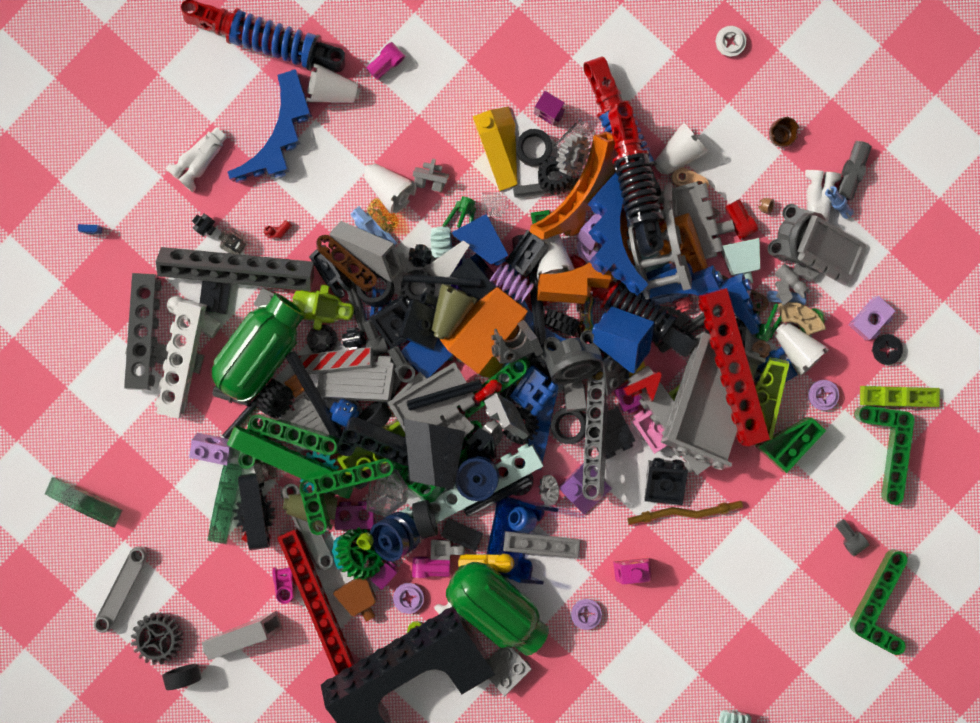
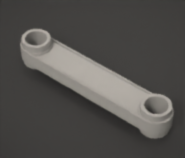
(315, 543)
(120, 589)

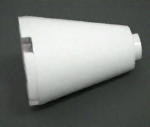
(331, 87)
(680, 151)
(389, 187)
(555, 258)
(800, 347)

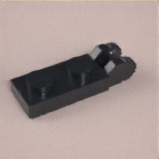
(330, 274)

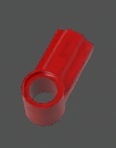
(743, 223)

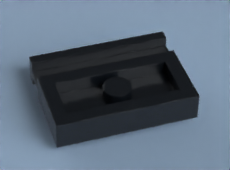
(527, 253)
(215, 296)

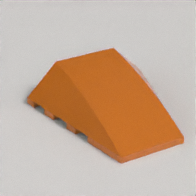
(472, 338)

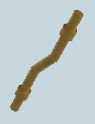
(722, 508)

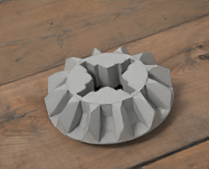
(549, 490)

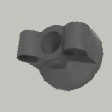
(791, 233)
(572, 358)

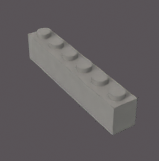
(661, 409)

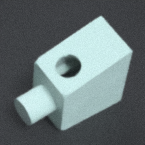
(742, 257)

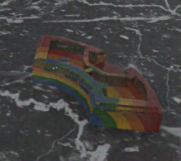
(585, 315)

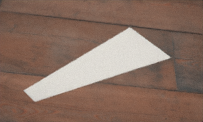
(447, 262)

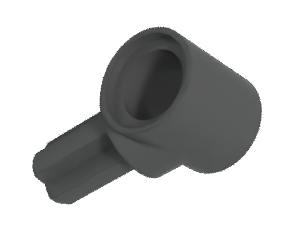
(374, 340)
(401, 363)
(853, 541)

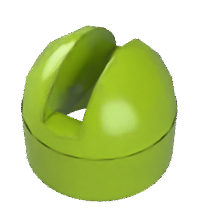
(365, 541)

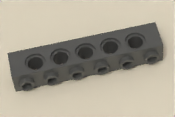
(138, 284)

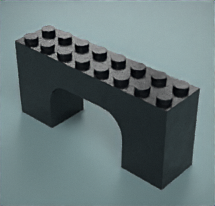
(437, 644)

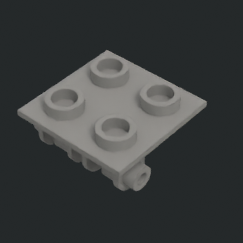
(508, 669)

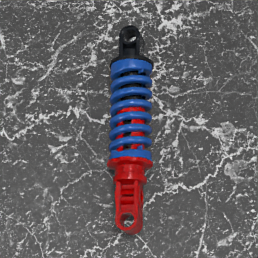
(264, 36)

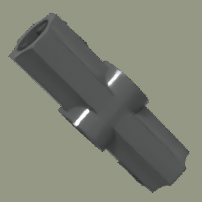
(854, 169)

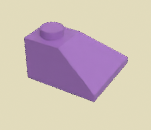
(573, 490)

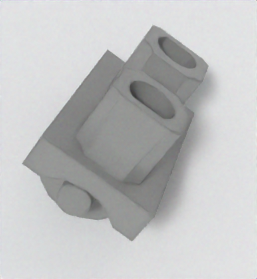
(439, 179)

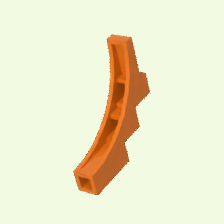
(570, 214)
(576, 284)

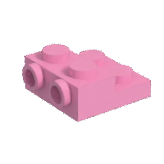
(648, 430)

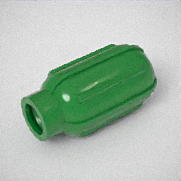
(257, 349)
(496, 608)

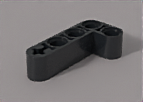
(372, 438)
(254, 512)

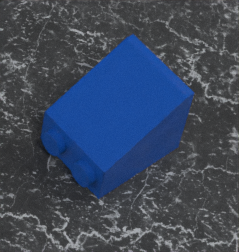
(482, 240)
(624, 337)

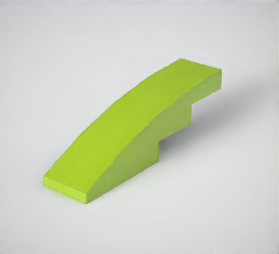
(899, 396)

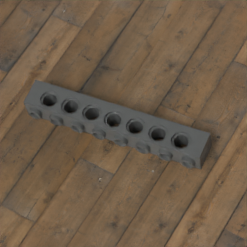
(235, 268)

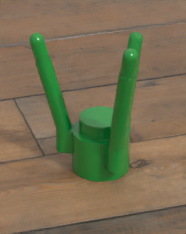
(465, 207)
(765, 331)

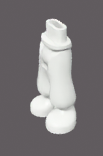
(197, 158)
(816, 197)

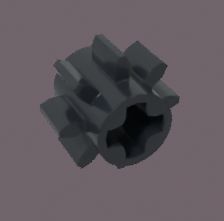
(203, 224)
(420, 255)
(353, 338)

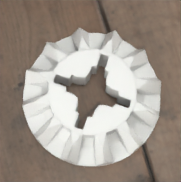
(739, 40)

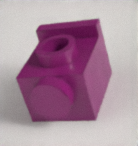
(385, 574)

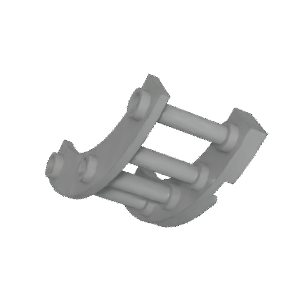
(671, 234)

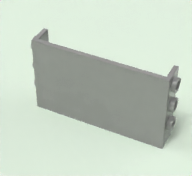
(700, 414)

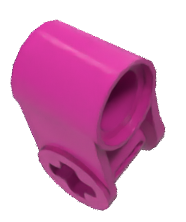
(283, 582)

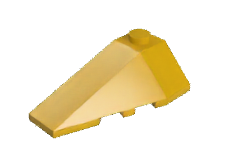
(498, 140)

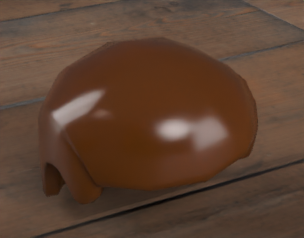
(783, 132)

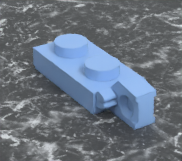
(367, 223)

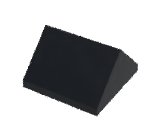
(476, 269)

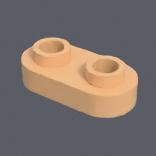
(690, 177)

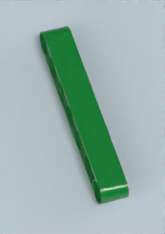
(284, 458)

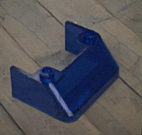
(522, 566)

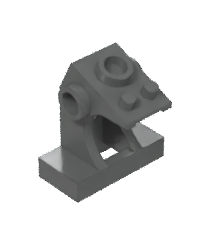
(511, 350)

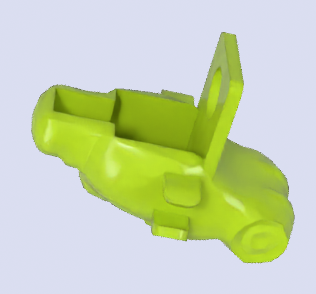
(322, 307)

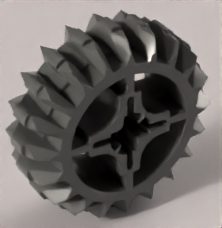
(153, 632)

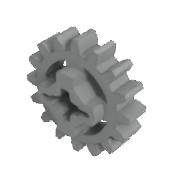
(573, 154)

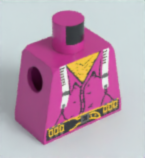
(632, 571)

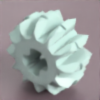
(440, 241)
(734, 717)

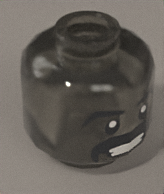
(232, 241)

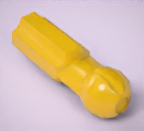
(501, 563)

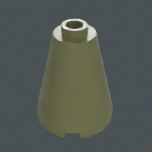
(450, 310)
(295, 507)

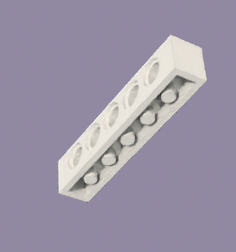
(192, 333)

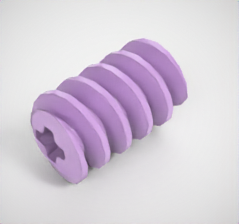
(512, 282)

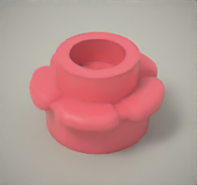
(683, 304)

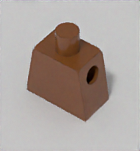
(357, 597)

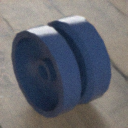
(485, 470)
(395, 536)

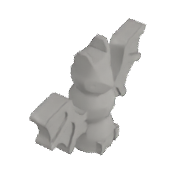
(790, 278)

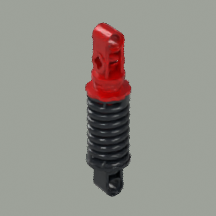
(636, 181)
(664, 324)

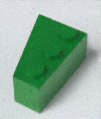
(791, 443)

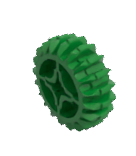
(354, 558)

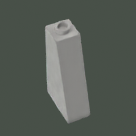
(369, 249)
(242, 636)

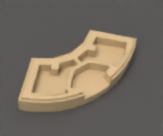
(801, 315)

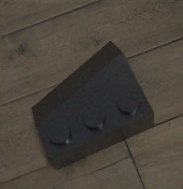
(432, 453)

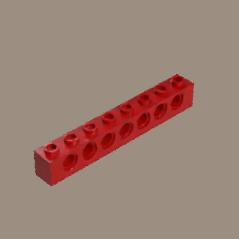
(758, 431)
(316, 600)

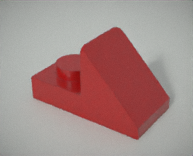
(649, 384)

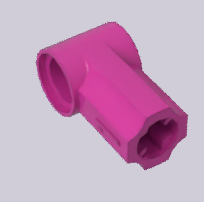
(389, 57)
(424, 567)

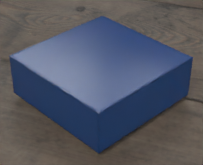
(89, 229)

